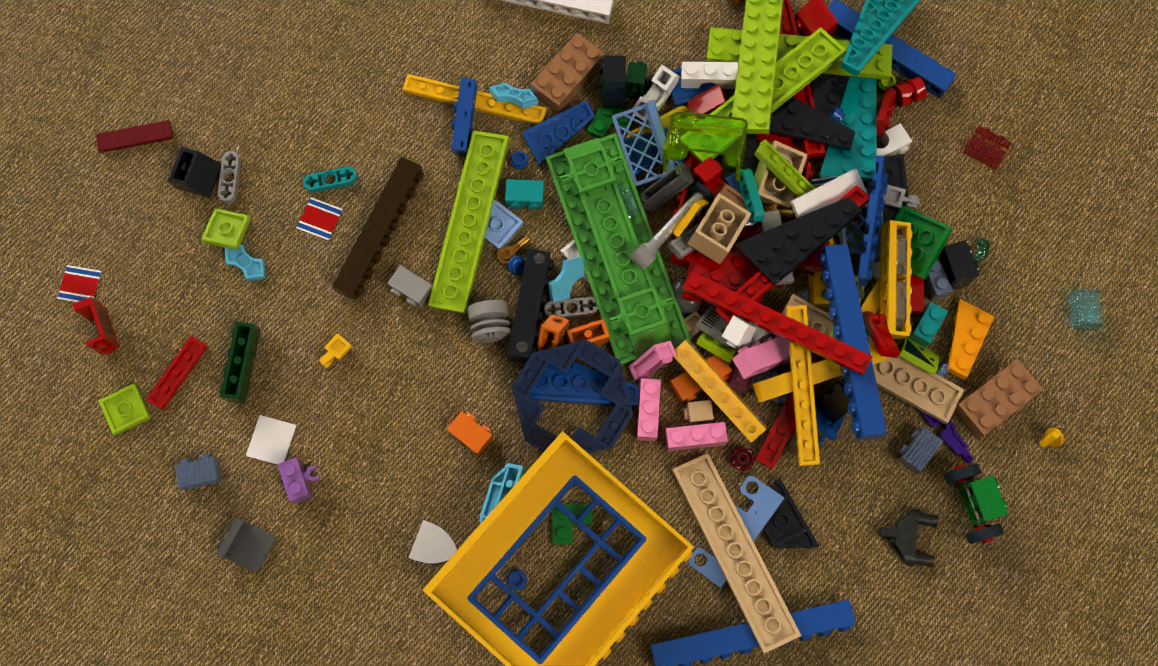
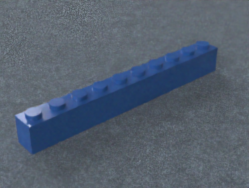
(850, 329)
(740, 637)

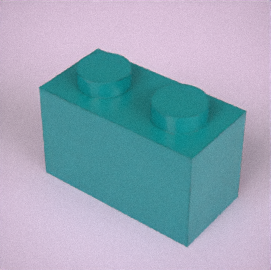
(524, 194)
(928, 324)

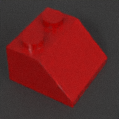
(813, 16)

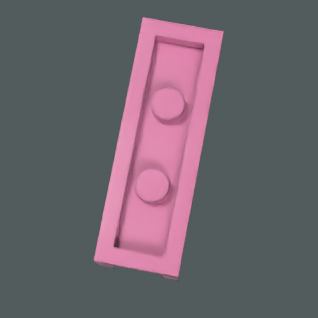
(652, 360)

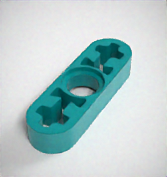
(323, 175)
(751, 196)

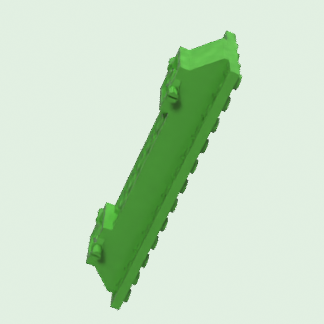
(633, 302)

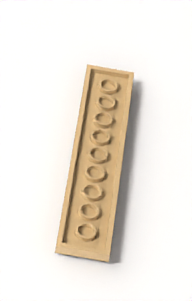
(898, 376)
(736, 554)

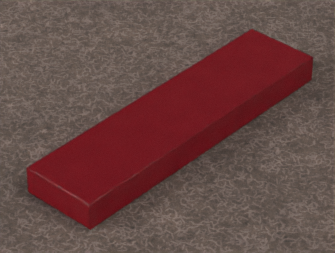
(134, 136)

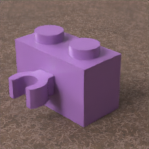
(296, 480)

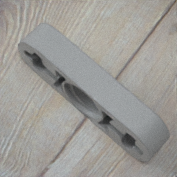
(233, 185)
(586, 312)

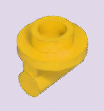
(1052, 437)

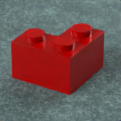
(709, 174)

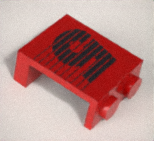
(91, 310)

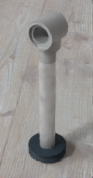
(646, 252)

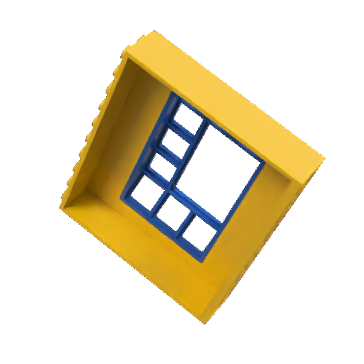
(612, 603)

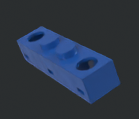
(464, 116)

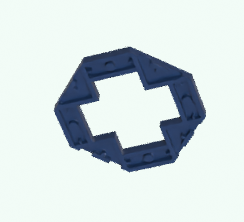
(562, 358)

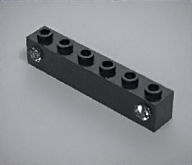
(529, 306)

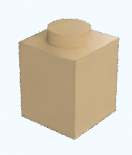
(698, 412)

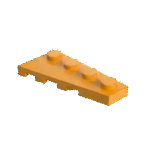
(967, 338)

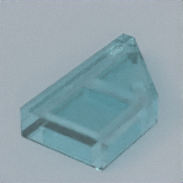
(628, 201)

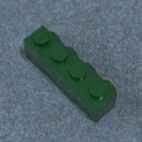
(240, 362)

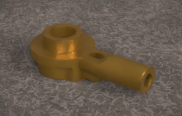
(783, 212)
(506, 253)

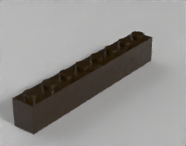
(378, 228)

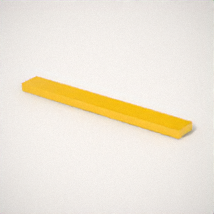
(484, 102)
(803, 395)

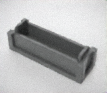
(666, 187)

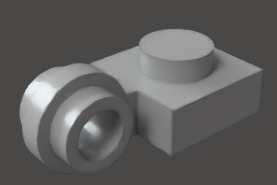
(895, 197)

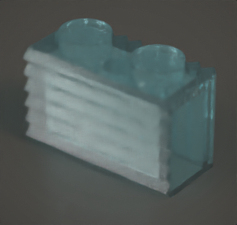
(1085, 309)

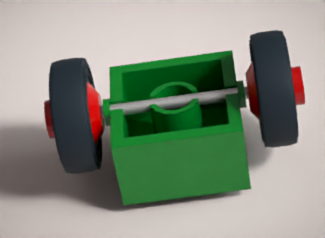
(981, 501)

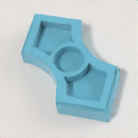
(521, 97)
(252, 267)
(561, 286)

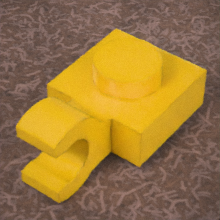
(336, 348)

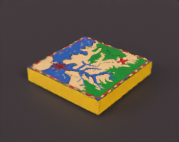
(691, 217)

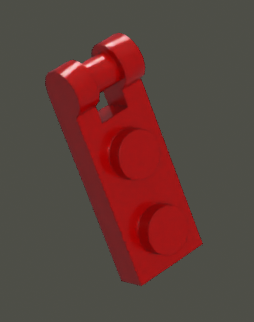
(886, 110)
(880, 334)

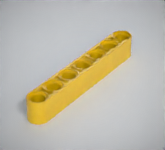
(821, 372)

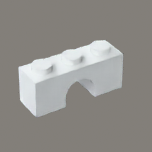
(720, 73)
(663, 84)
(895, 141)
(743, 333)

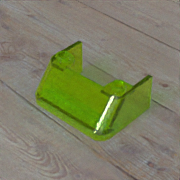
(708, 135)

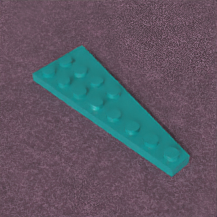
(874, 27)
(860, 116)

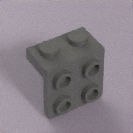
(246, 545)

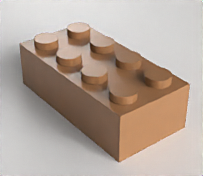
(567, 73)
(997, 399)

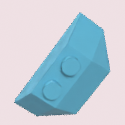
(500, 486)

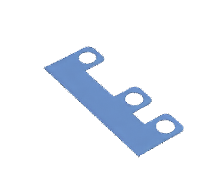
(765, 504)

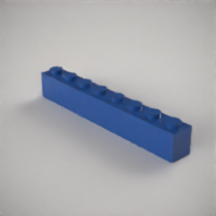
(905, 59)

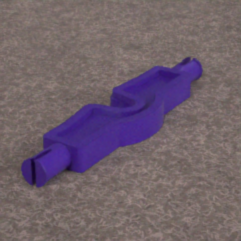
(949, 436)

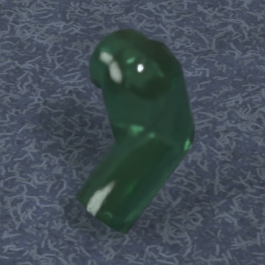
(983, 251)

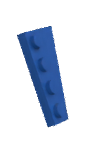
(556, 131)

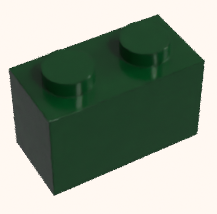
(635, 80)

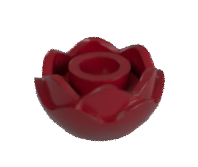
(748, 456)

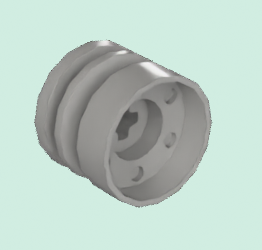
(489, 321)

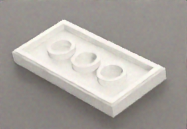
(827, 193)

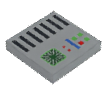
(713, 325)

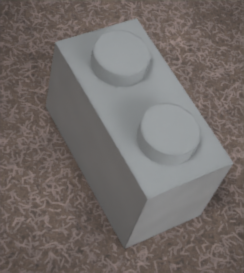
(409, 286)

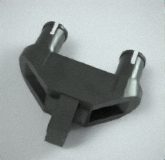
(904, 537)

